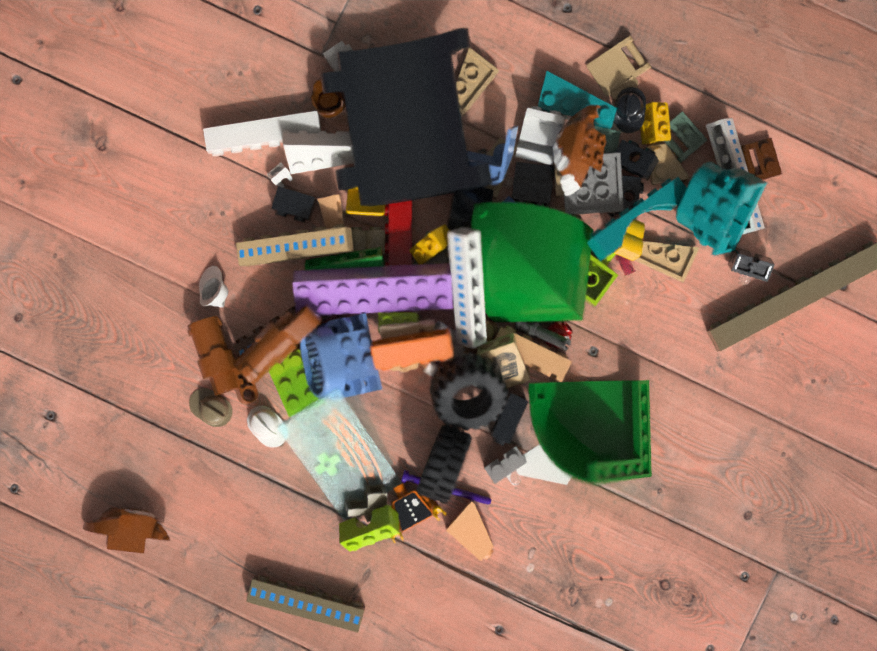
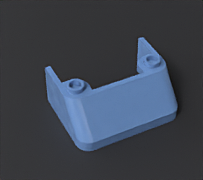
(501, 157)

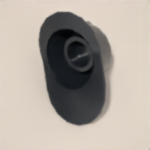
(630, 110)

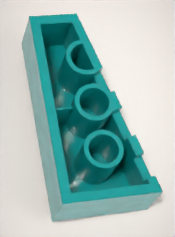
(569, 99)

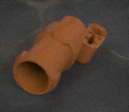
(276, 343)
(216, 360)

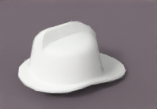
(212, 289)
(263, 423)

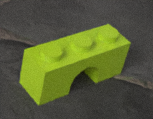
(383, 525)

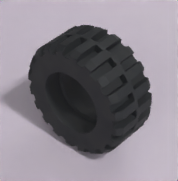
(474, 411)
(444, 464)

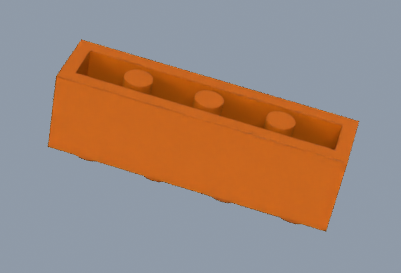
(412, 349)

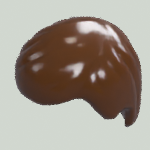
(327, 104)

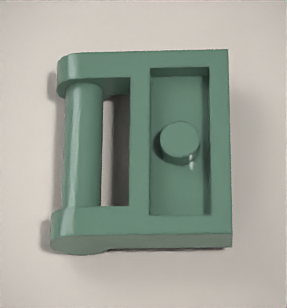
(688, 134)

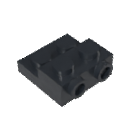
(532, 184)

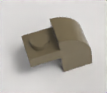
(374, 498)

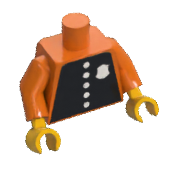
(413, 508)

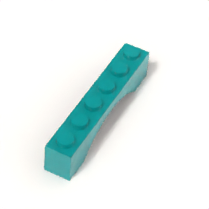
(611, 238)

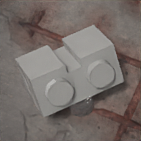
(507, 467)

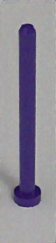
(458, 492)

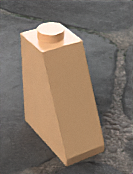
(471, 532)

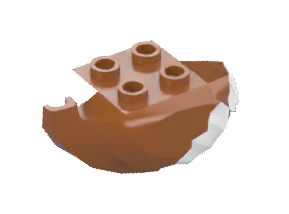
(578, 148)
(127, 529)

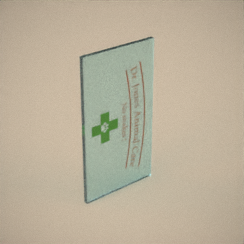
(337, 450)

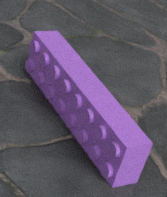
(374, 289)

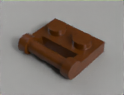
(765, 156)

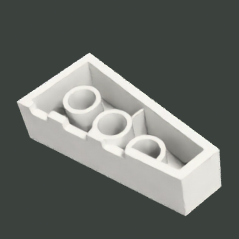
(316, 150)

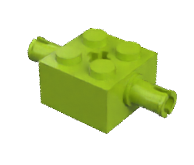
(602, 279)

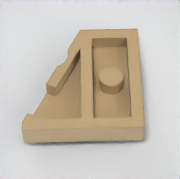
(667, 166)

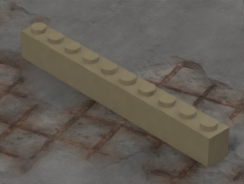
(794, 298)

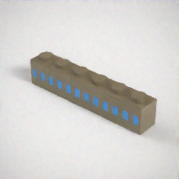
(305, 603)

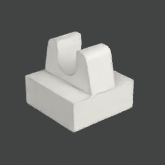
(279, 173)

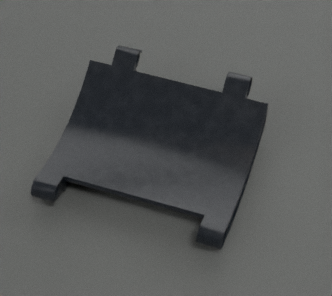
(405, 121)

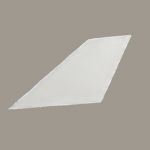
(540, 467)

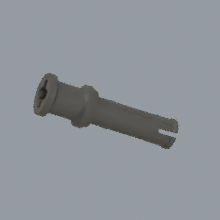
(536, 330)

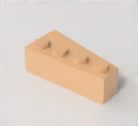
(539, 356)

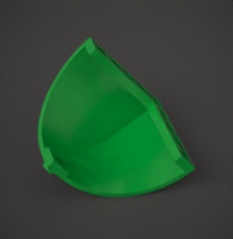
(532, 262)
(594, 428)

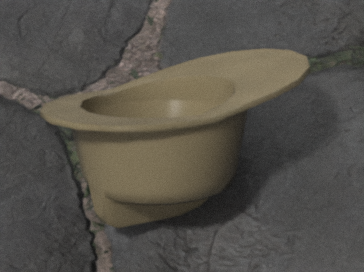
(210, 408)

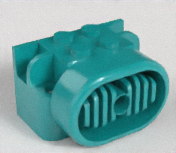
(719, 205)

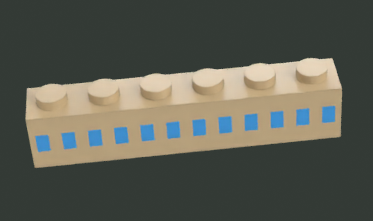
(295, 246)

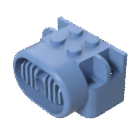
(340, 358)

